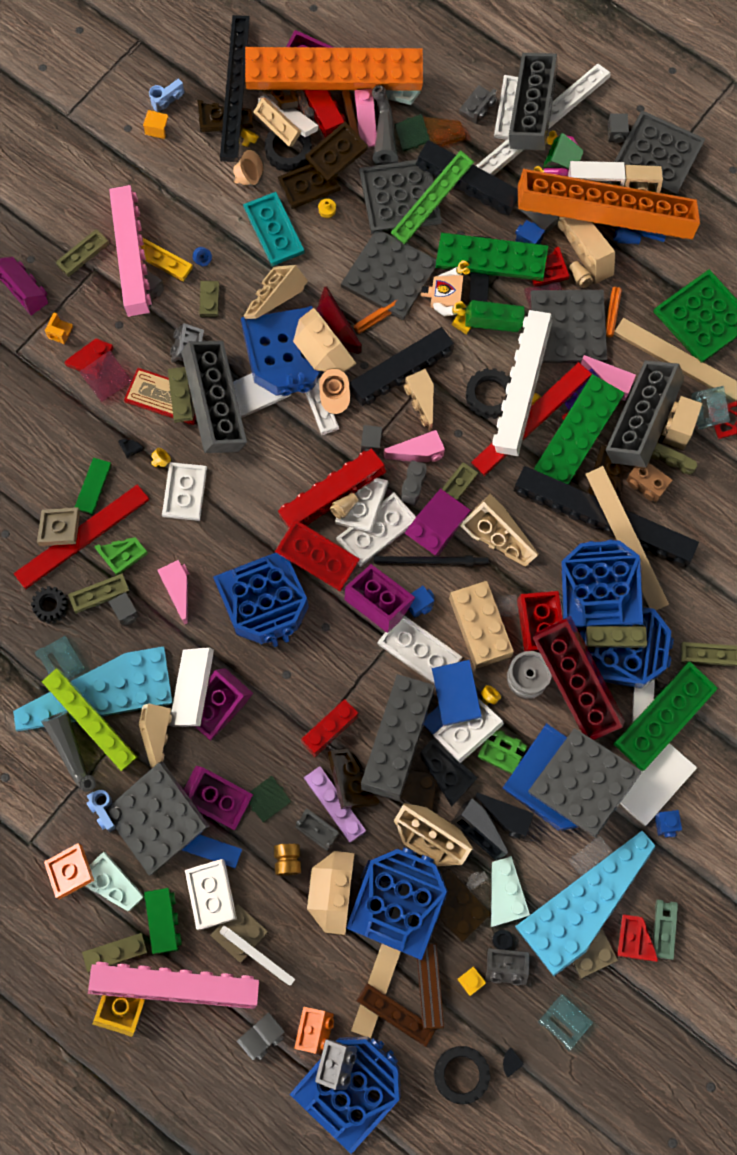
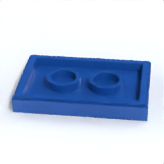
(456, 692)

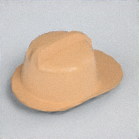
(248, 169)
(334, 391)

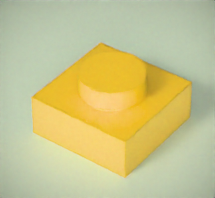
(459, 323)
(471, 981)

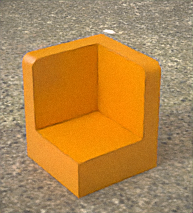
(155, 124)
(58, 329)

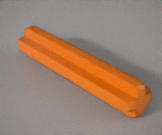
(613, 311)
(373, 318)

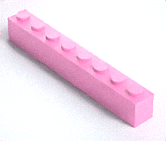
(129, 251)
(173, 986)

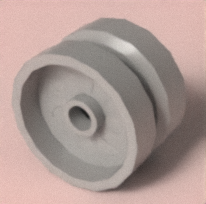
(524, 685)

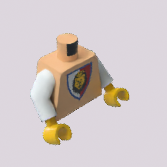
(447, 291)

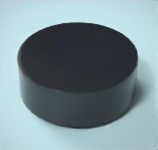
(502, 940)

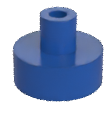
(202, 256)

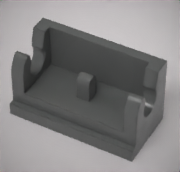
(544, 221)
(317, 829)

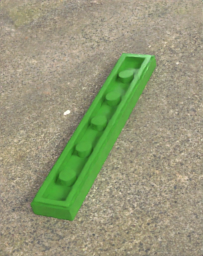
(432, 197)

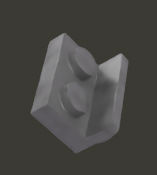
(478, 103)
(182, 336)
(507, 966)
(336, 1065)

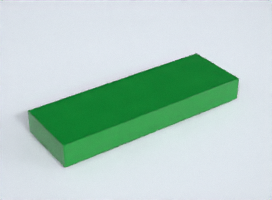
(93, 486)

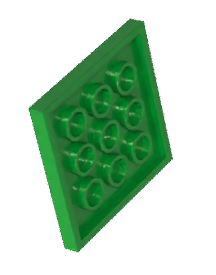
(701, 316)

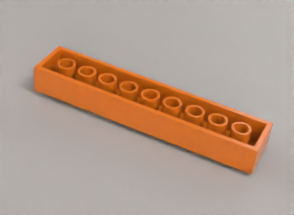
(333, 68)
(608, 204)

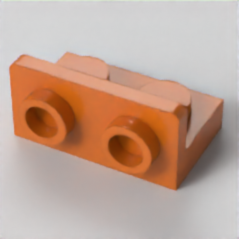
(314, 1030)

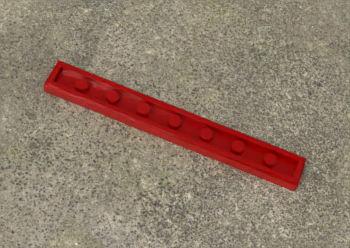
(538, 413)
(86, 534)

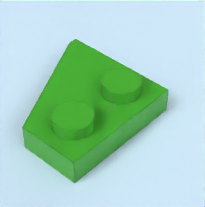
(121, 554)

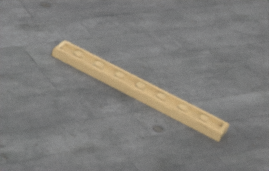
(668, 353)
(624, 532)
(379, 978)

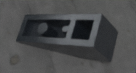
(508, 817)
(478, 826)

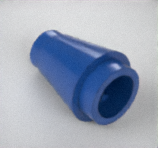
(626, 236)

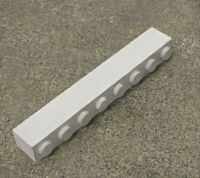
(523, 383)

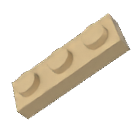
(277, 121)

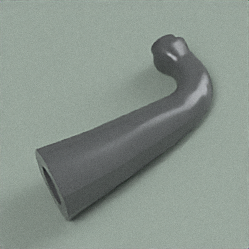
(385, 146)
(63, 736)

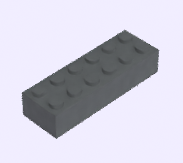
(533, 101)
(213, 396)
(645, 413)
(397, 737)

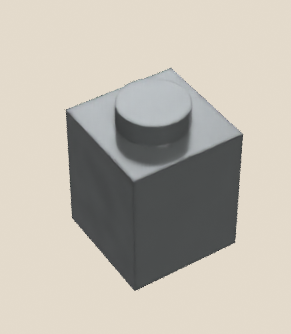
(618, 128)
(371, 438)
(124, 609)

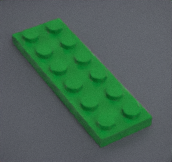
(492, 256)
(579, 430)
(665, 716)

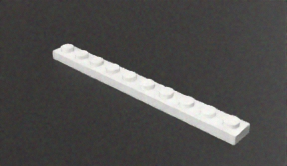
(560, 107)

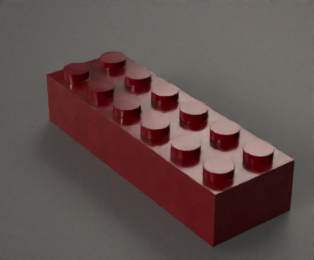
(578, 679)

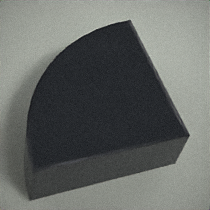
(130, 447)
(511, 1062)

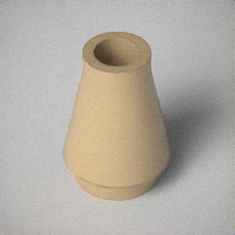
(582, 276)
(342, 506)

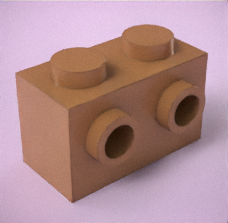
(649, 481)

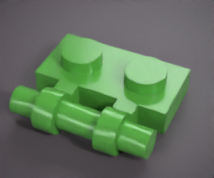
(499, 756)

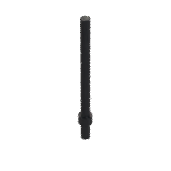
(468, 560)

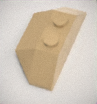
(320, 344)
(432, 835)
(331, 892)

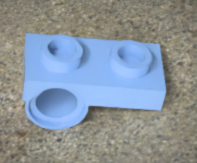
(166, 96)
(103, 820)

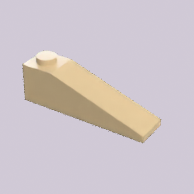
(278, 287)
(496, 528)

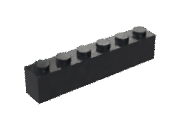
(475, 181)
(403, 364)

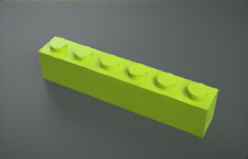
(89, 719)

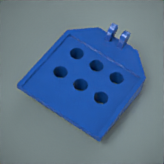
(282, 376)
(612, 609)
(270, 622)
(649, 661)
(529, 770)
(420, 876)
(379, 1074)

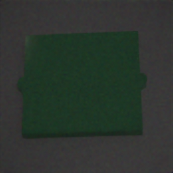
(412, 132)
(268, 799)

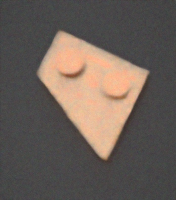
(444, 131)

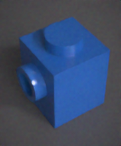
(529, 233)
(422, 603)
(668, 823)

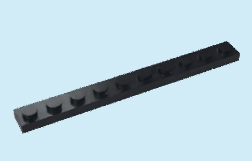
(234, 89)

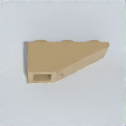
(420, 389)
(153, 729)

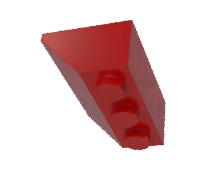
(537, 613)

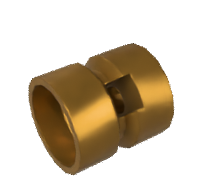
(287, 859)

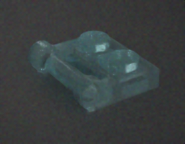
(716, 405)
(64, 655)
(569, 1016)

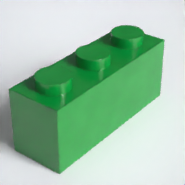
(494, 316)
(162, 921)

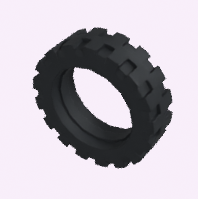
(286, 163)
(480, 377)
(484, 1075)

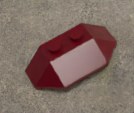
(335, 319)

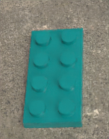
(273, 229)

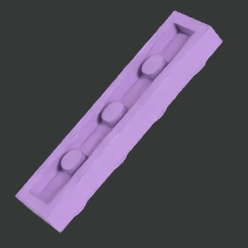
(327, 795)

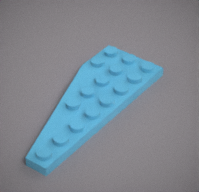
(111, 688)
(574, 917)

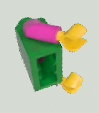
(562, 151)

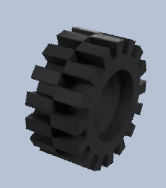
(45, 594)

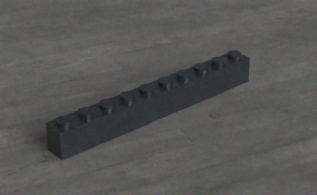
(586, 508)

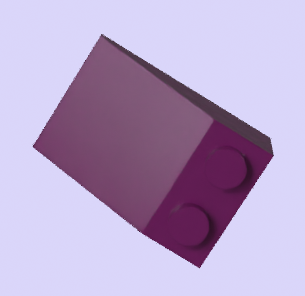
(438, 522)
(222, 702)
(217, 797)

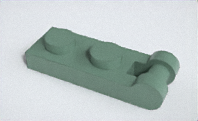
(665, 929)

